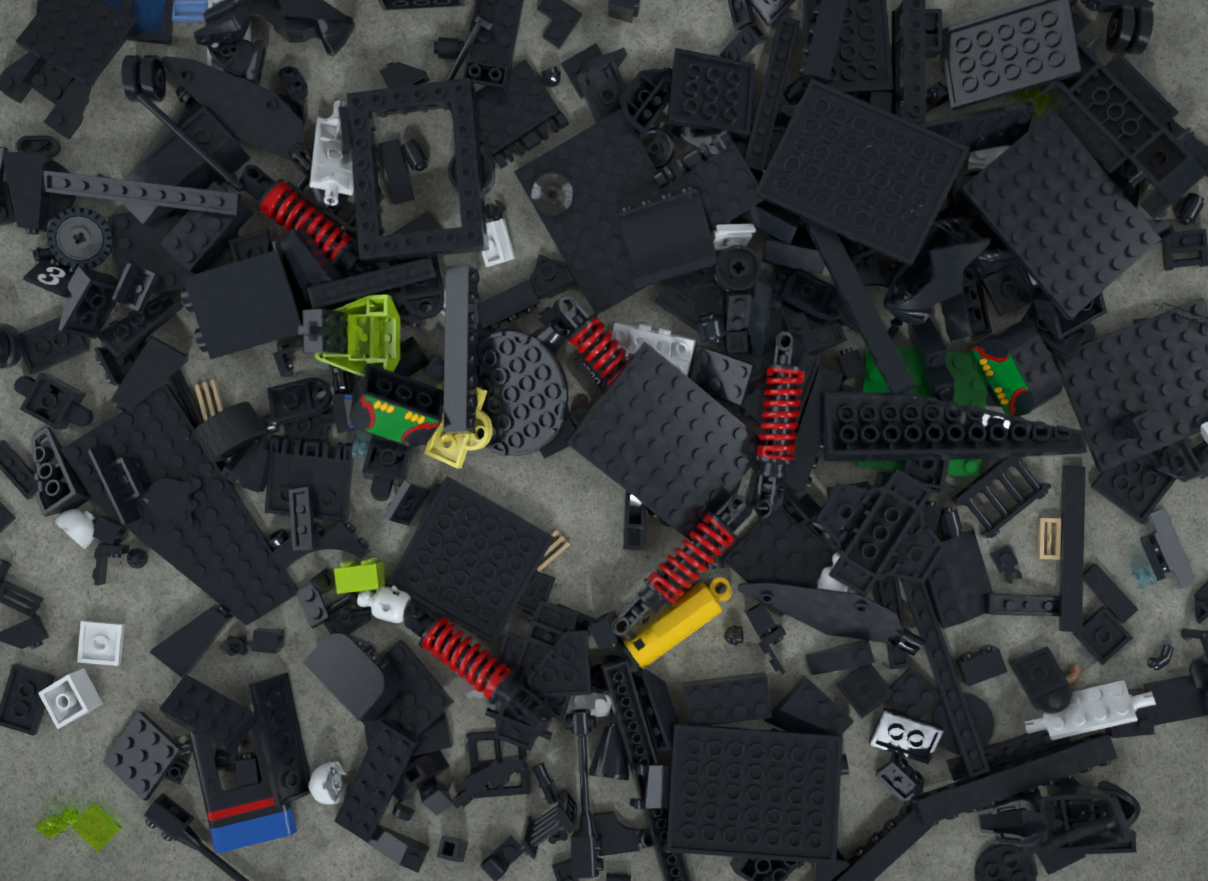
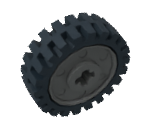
(75, 222)

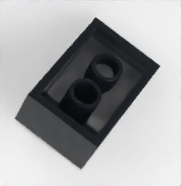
(87, 302)

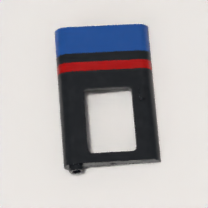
(240, 814)

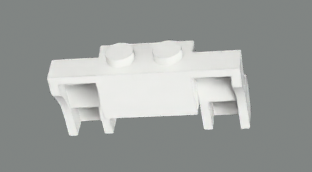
(673, 347)

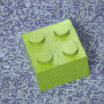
(359, 576)

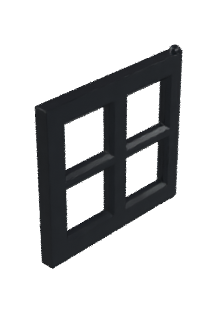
(522, 789)

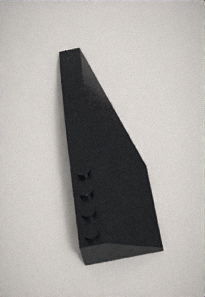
(931, 429)

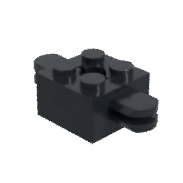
(53, 401)
(386, 465)

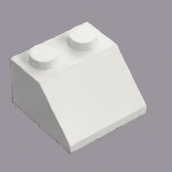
(70, 698)

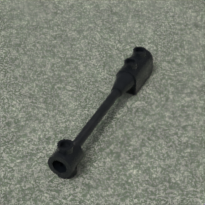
(176, 826)
(584, 841)

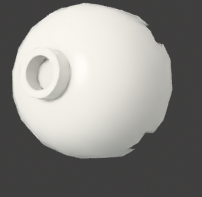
(77, 526)
(327, 783)

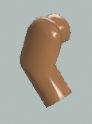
(1074, 674)

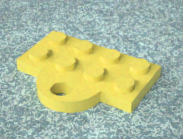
(453, 448)

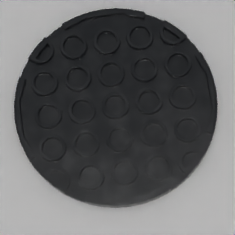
(523, 392)

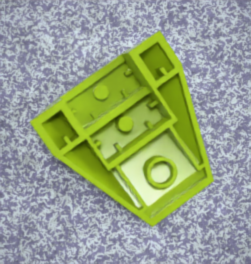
(370, 334)

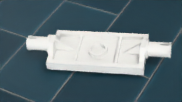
(329, 167)
(1091, 711)

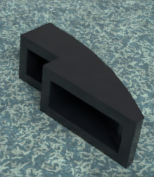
(634, 524)

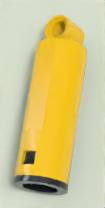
(676, 622)

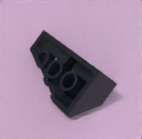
(57, 482)

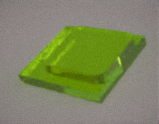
(96, 827)

